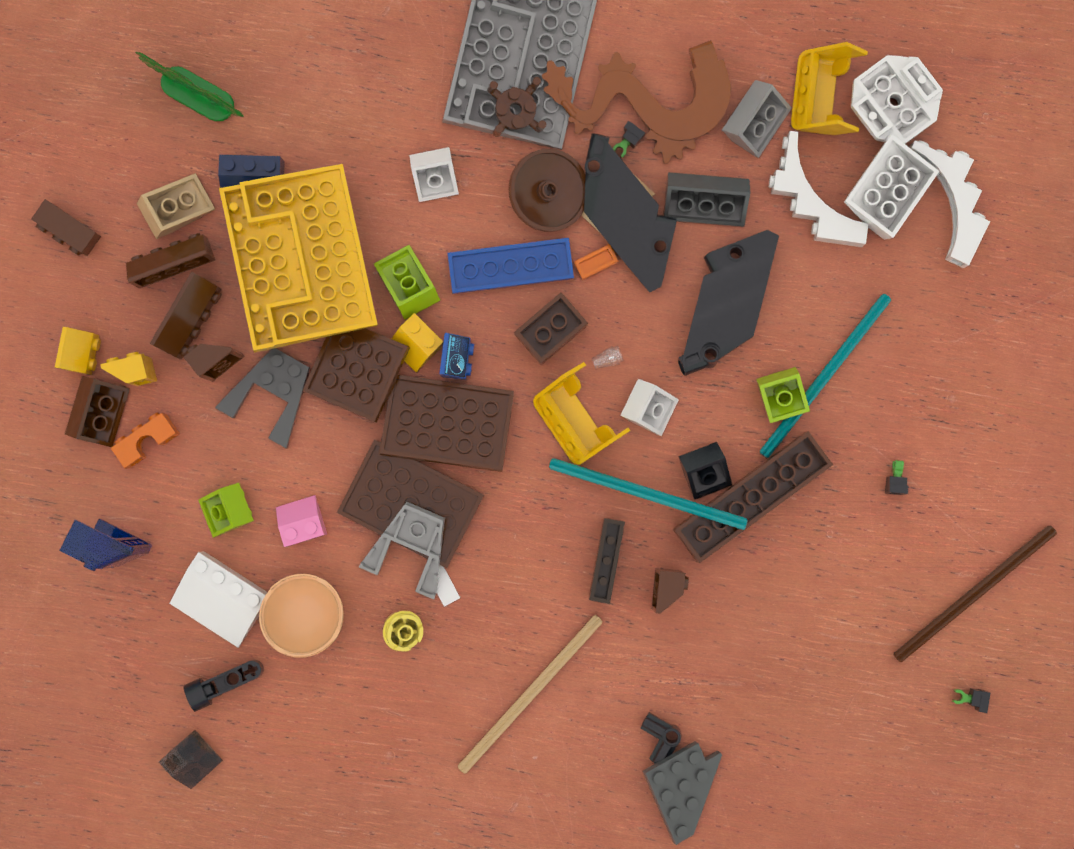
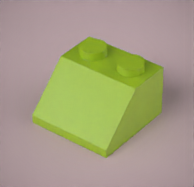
(783, 394)
(226, 509)

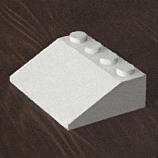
(890, 187)
(219, 598)

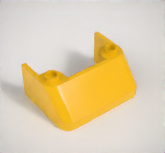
(816, 88)
(570, 420)

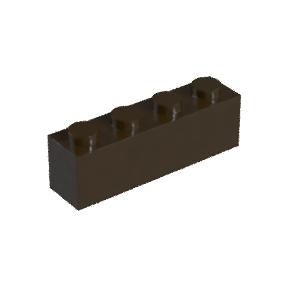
(606, 560)

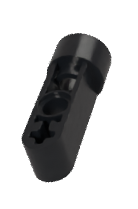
(200, 692)

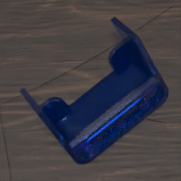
(103, 545)

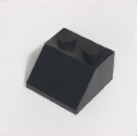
(705, 470)

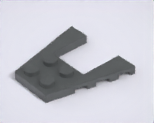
(281, 377)

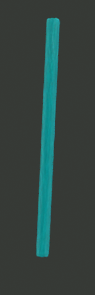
(828, 372)
(648, 494)

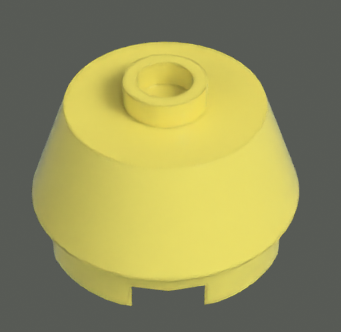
(402, 630)

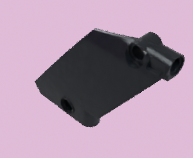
(626, 214)
(729, 300)

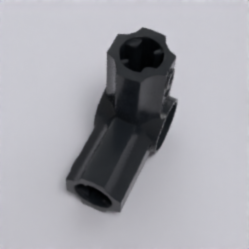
(659, 729)

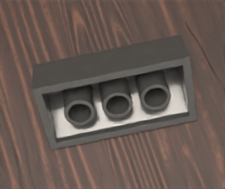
(707, 199)

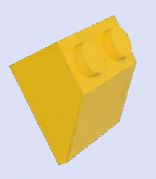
(420, 339)
(77, 351)

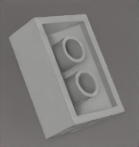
(757, 118)

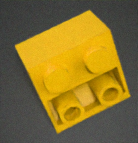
(133, 370)

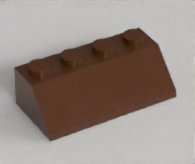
(169, 261)
(186, 316)

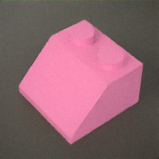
(300, 521)

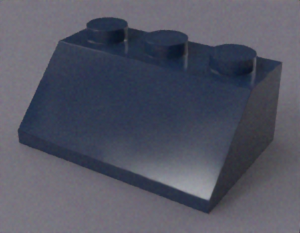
(247, 167)

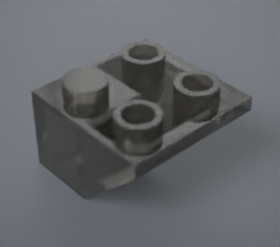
(190, 760)

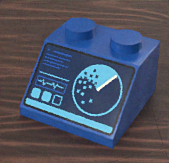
(456, 357)

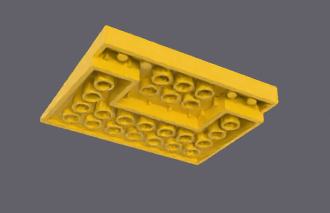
(298, 257)

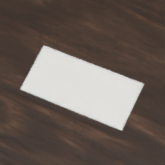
(445, 588)

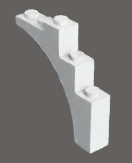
(791, 182)
(962, 196)

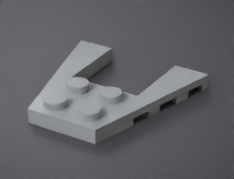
(416, 530)

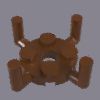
(524, 100)

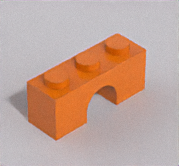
(129, 448)

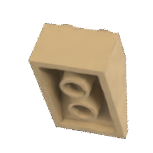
(175, 205)

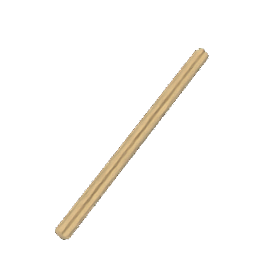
(532, 691)

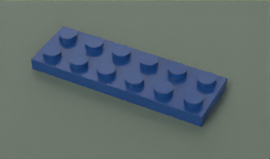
(510, 265)

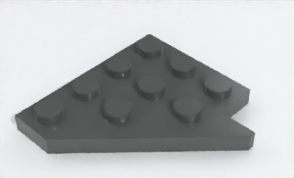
(681, 788)

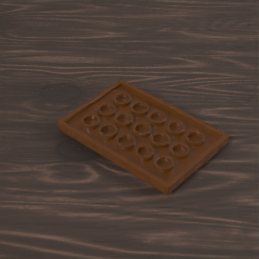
(447, 423)
(389, 482)

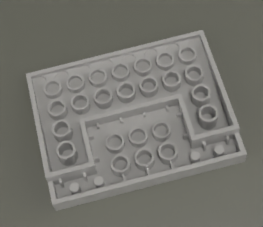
(512, 46)

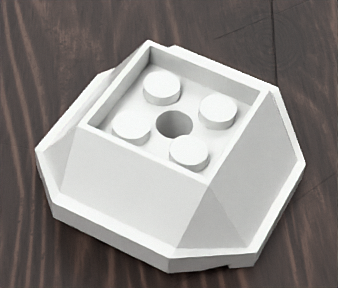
(910, 85)

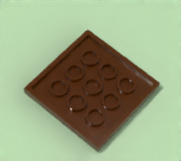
(357, 371)

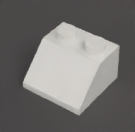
(434, 174)
(649, 407)

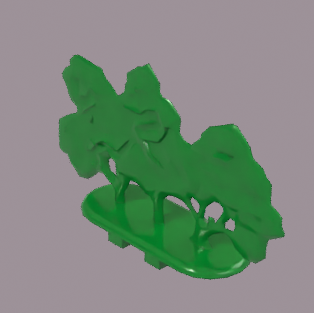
(194, 91)

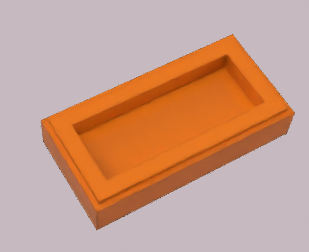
(596, 262)

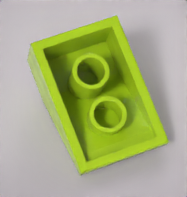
(407, 282)

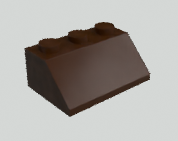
(211, 360)
(97, 411)
(667, 588)

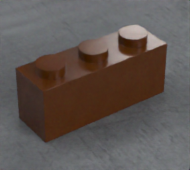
(65, 228)

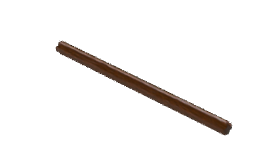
(975, 593)

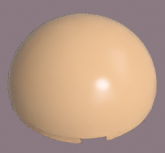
(301, 615)

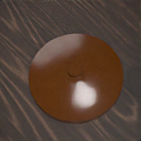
(547, 190)

